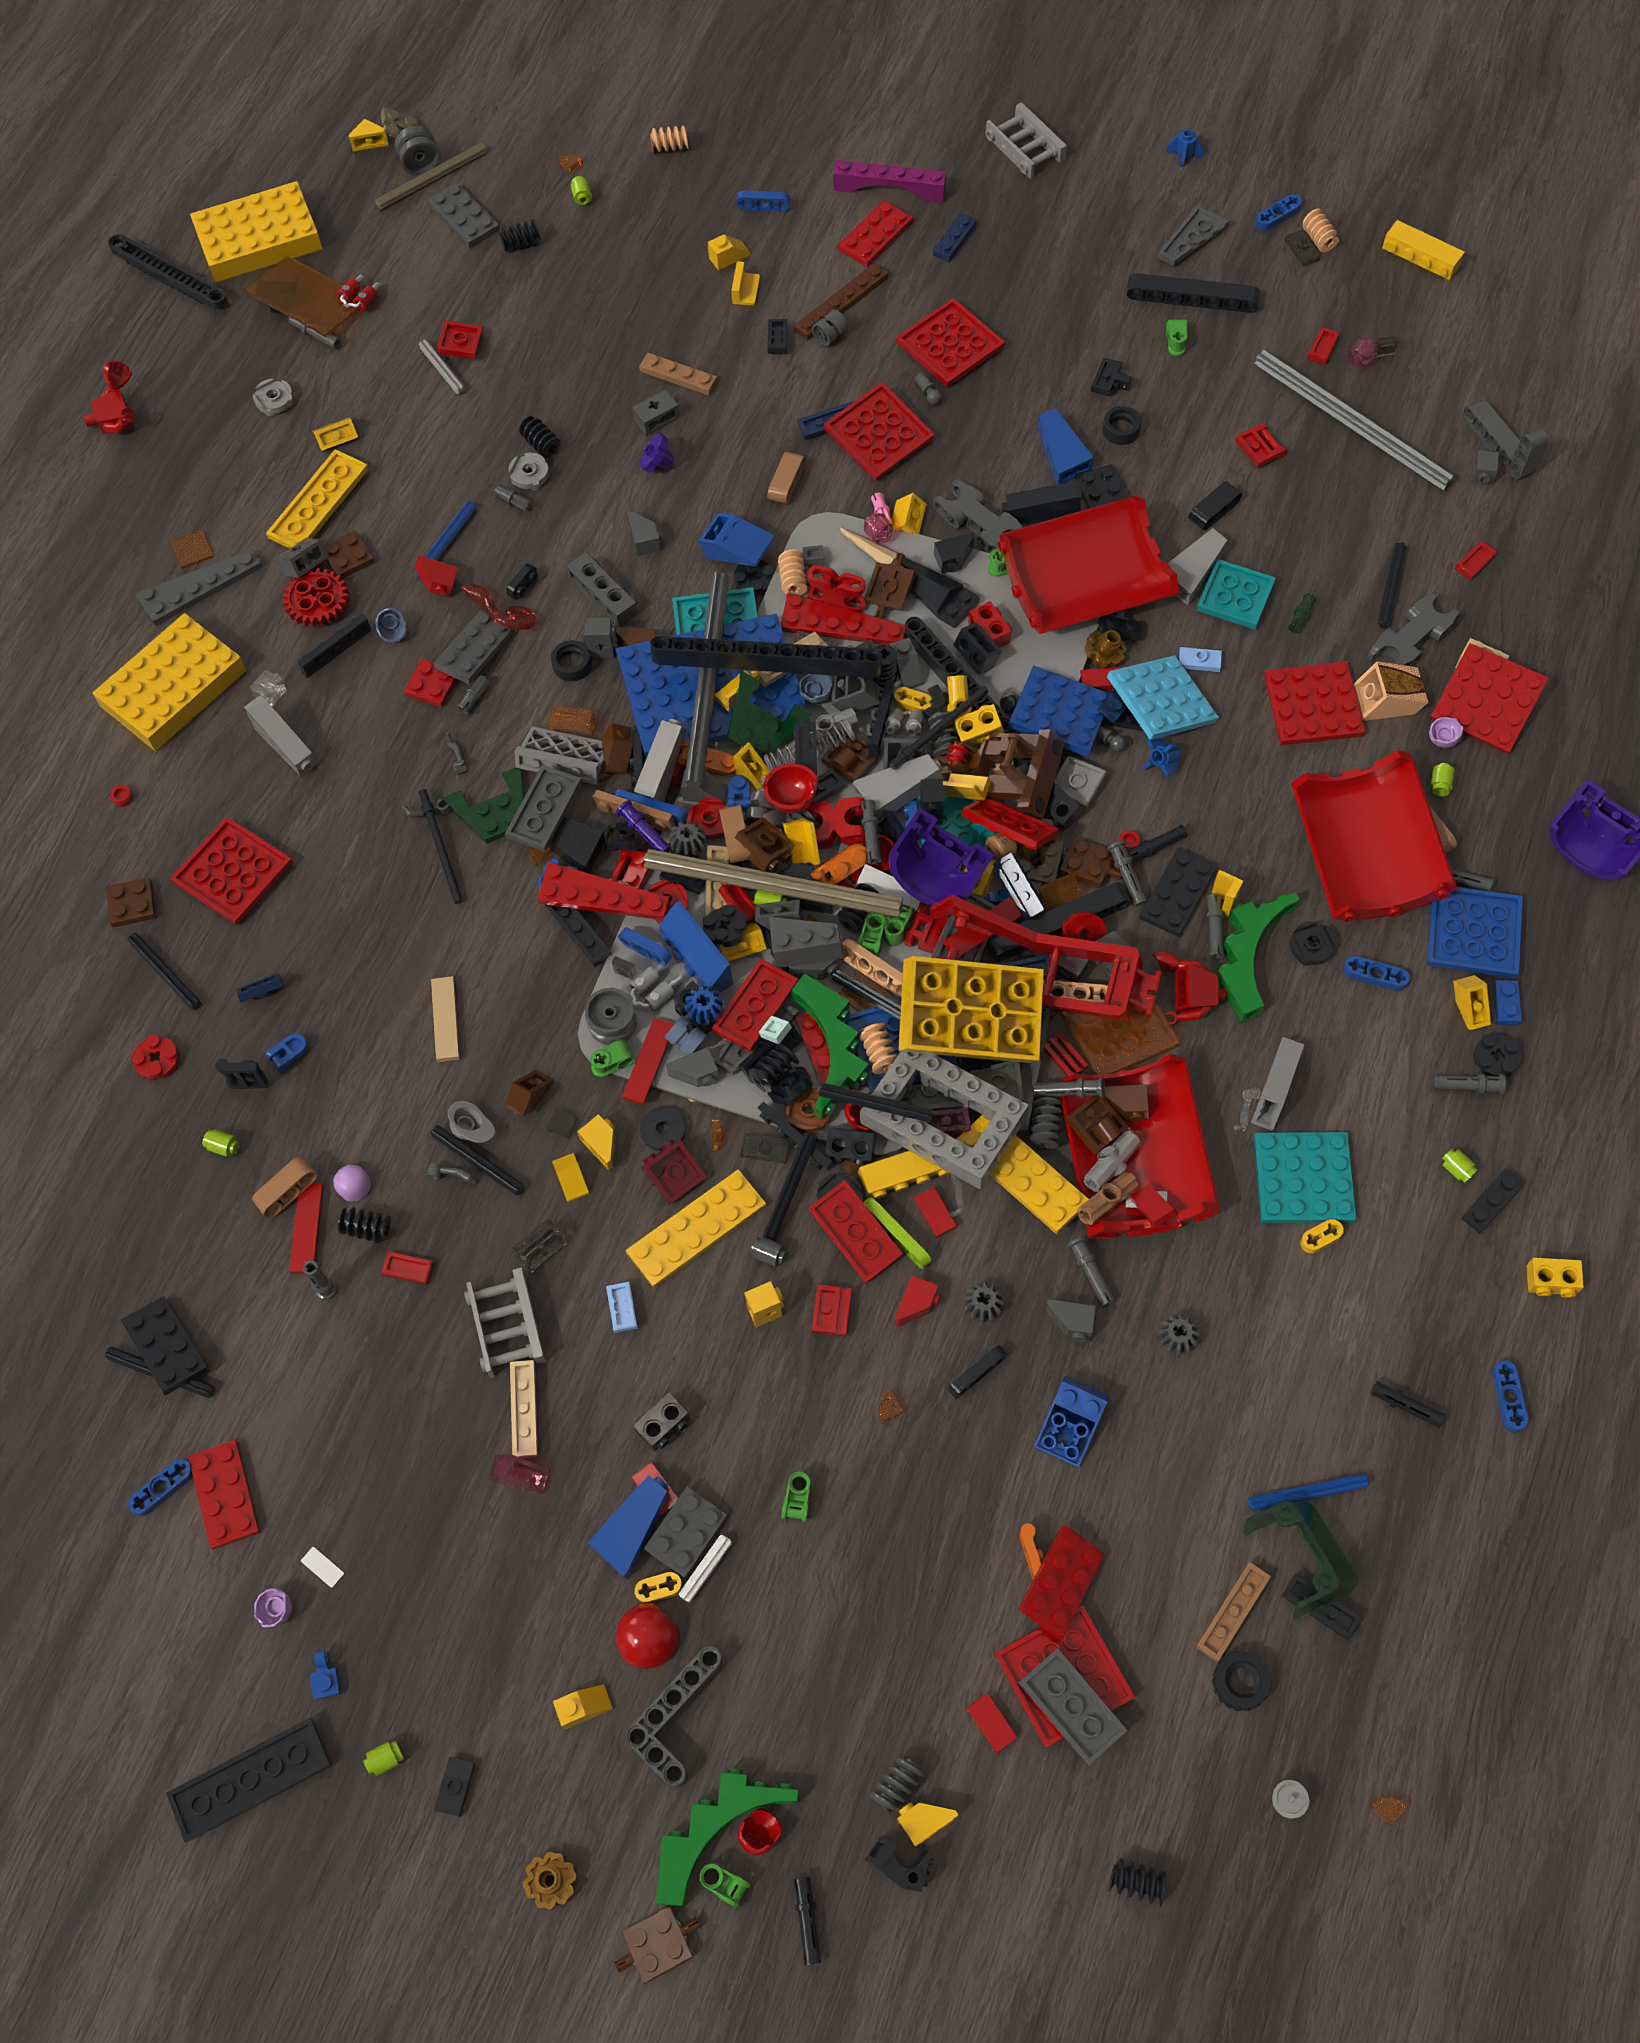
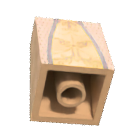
(1389, 691)

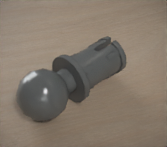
(928, 389)
(1116, 742)

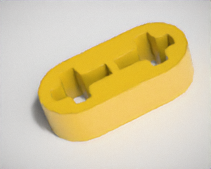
(913, 699)
(1319, 1231)
(657, 1581)

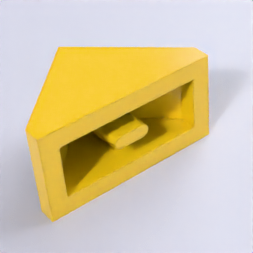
(367, 136)
(750, 765)
(570, 1177)

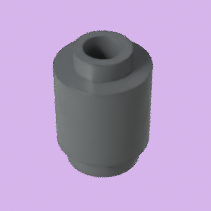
(768, 1251)

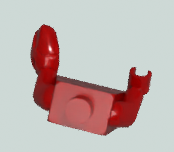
(110, 408)
(1194, 987)

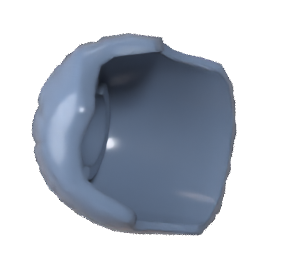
(391, 625)
(815, 687)

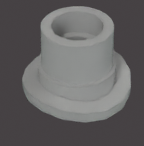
(1290, 1799)

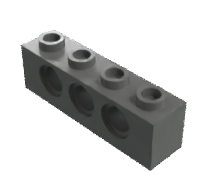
(602, 589)

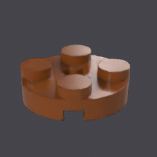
(799, 1119)

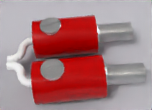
(363, 299)

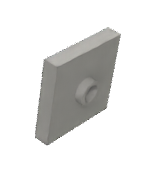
(1080, 780)

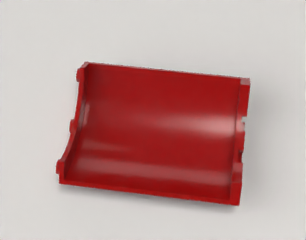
(1086, 565)
(1374, 839)
(1169, 1155)

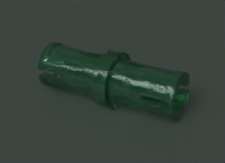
(1302, 613)

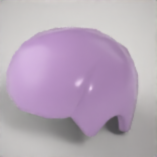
(1446, 732)
(352, 1182)
(273, 1608)

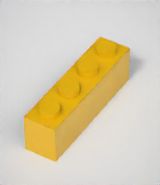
(1423, 249)
(897, 1173)

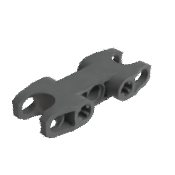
(972, 513)
(1423, 624)

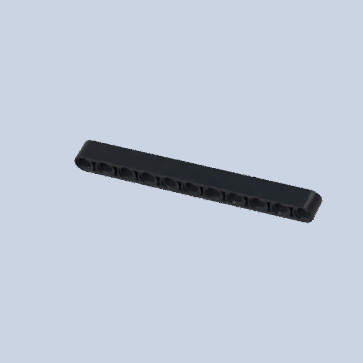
(766, 656)
(948, 663)

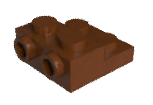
(766, 845)

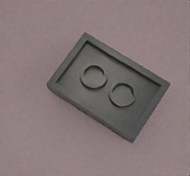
(685, 1532)

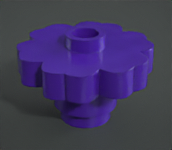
(657, 454)

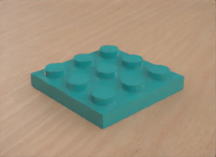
(1236, 594)

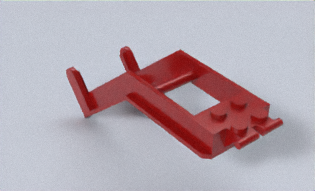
(1127, 984)

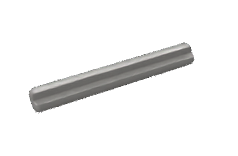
(442, 367)

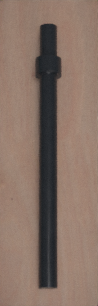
(909, 751)
(429, 811)

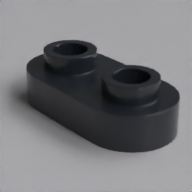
(521, 581)

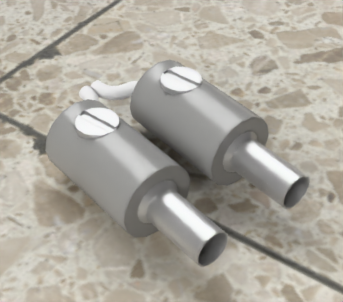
(913, 724)
(659, 994)

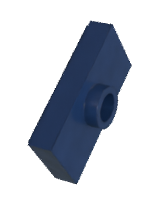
(259, 988)

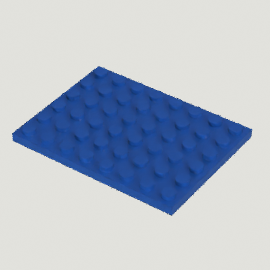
(670, 691)

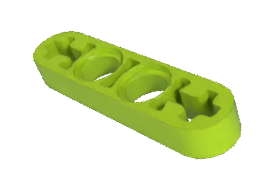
(898, 1234)

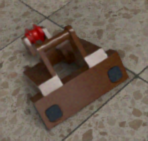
(1030, 789)

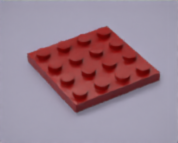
(950, 342)
(878, 431)
(1490, 697)
(1314, 703)
(231, 870)
(1085, 1652)

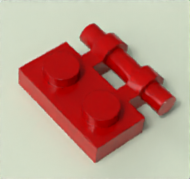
(931, 934)

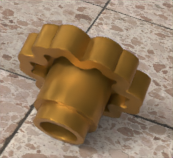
(1105, 648)
(539, 1870)

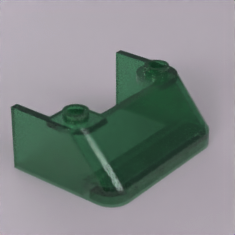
(1335, 1576)

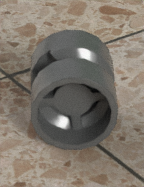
(830, 327)
(757, 807)

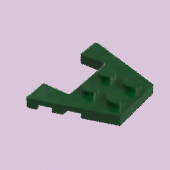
(757, 726)
(491, 817)

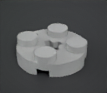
(269, 405)
(529, 480)

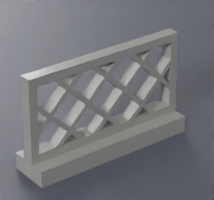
(580, 767)

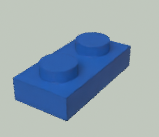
(1507, 1002)

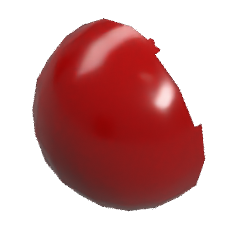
(790, 788)
(646, 1636)

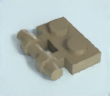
(395, 121)

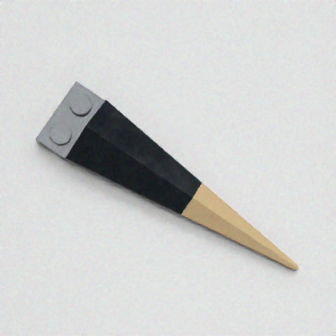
(940, 594)

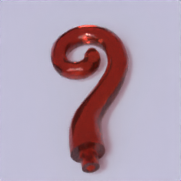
(483, 597)

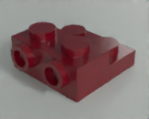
(673, 1170)

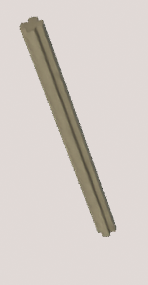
(773, 883)

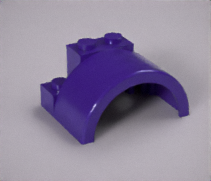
(1596, 842)
(933, 869)

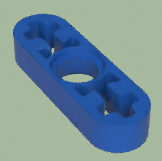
(776, 206)
(1274, 219)
(645, 946)
(1368, 978)
(1520, 1412)
(151, 1504)

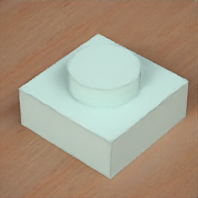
(775, 1029)

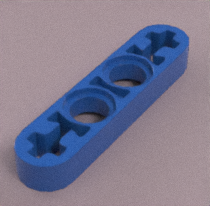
(678, 813)

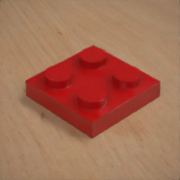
(459, 339)
(429, 684)

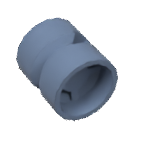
(685, 1035)

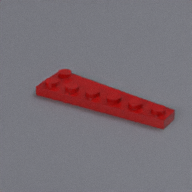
(836, 622)
(585, 891)

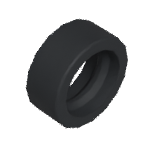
(1121, 437)
(564, 649)

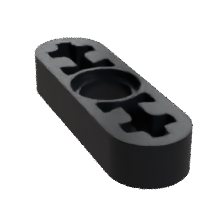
(977, 1372)

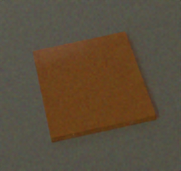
(302, 295)

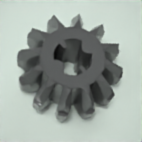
(687, 839)
(986, 1294)
(1173, 1326)

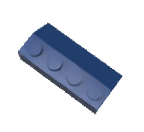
(695, 949)

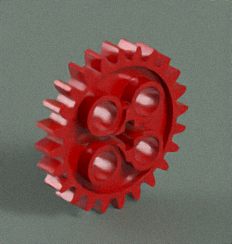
(316, 597)

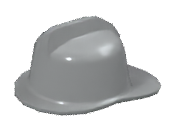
(469, 1122)

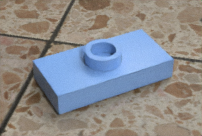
(1200, 659)
(621, 1307)

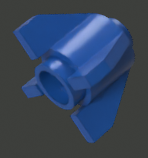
(1185, 144)
(1163, 755)

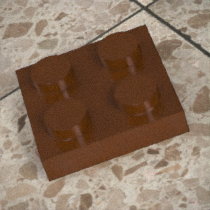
(348, 554)
(130, 902)

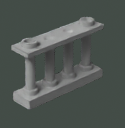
(1032, 126)
(528, 1328)

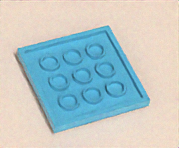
(1162, 697)

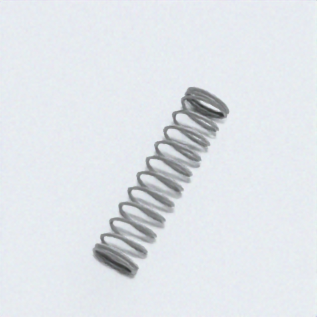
(849, 731)

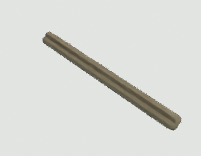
(431, 175)

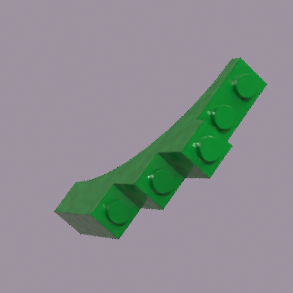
(1240, 949)
(830, 1013)
(682, 1853)

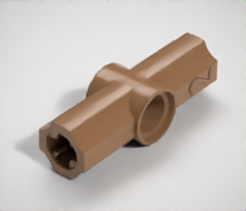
(1107, 1198)

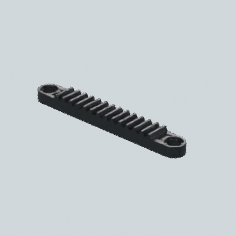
(168, 272)

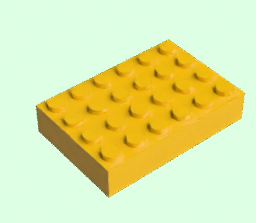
(256, 231)
(169, 681)
(971, 1009)

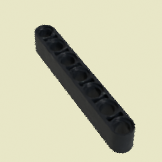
(1193, 293)
(1100, 902)

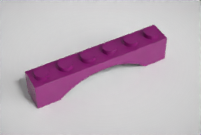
(927, 184)

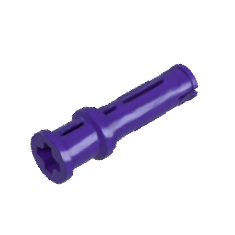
(637, 822)

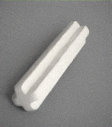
(705, 1568)

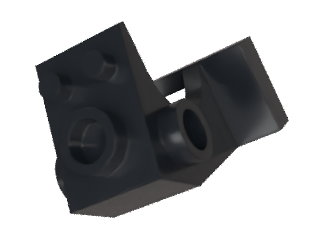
(883, 1858)

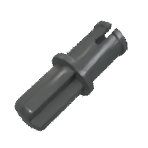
(512, 497)
(473, 694)

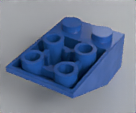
(735, 540)
(1071, 1421)

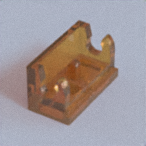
(572, 719)

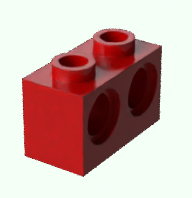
(993, 623)

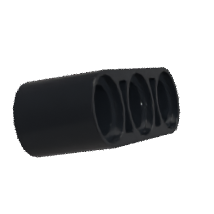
(1215, 505)

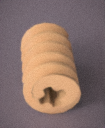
(669, 139)
(1320, 230)
(792, 572)
(878, 1047)

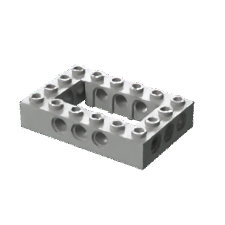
(966, 1163)

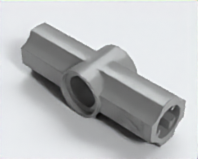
(827, 721)
(1111, 1161)

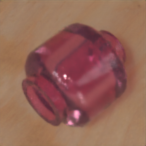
(1362, 352)
(878, 528)

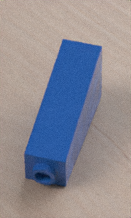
(1062, 447)
(629, 1528)

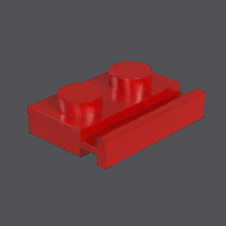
(831, 1310)

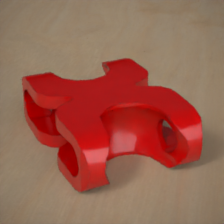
(836, 589)
(837, 822)

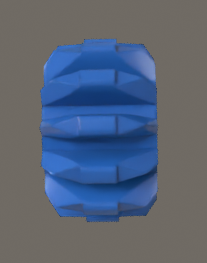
(712, 1001)

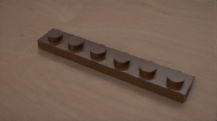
(843, 299)

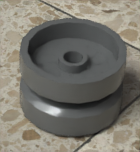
(417, 150)
(610, 1015)

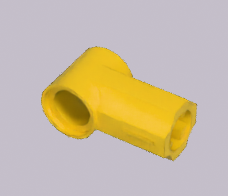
(957, 692)

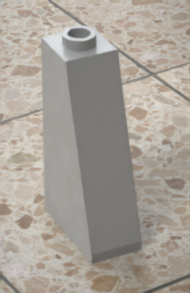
(1197, 563)
(279, 735)
(661, 761)
(896, 787)
(1277, 1083)

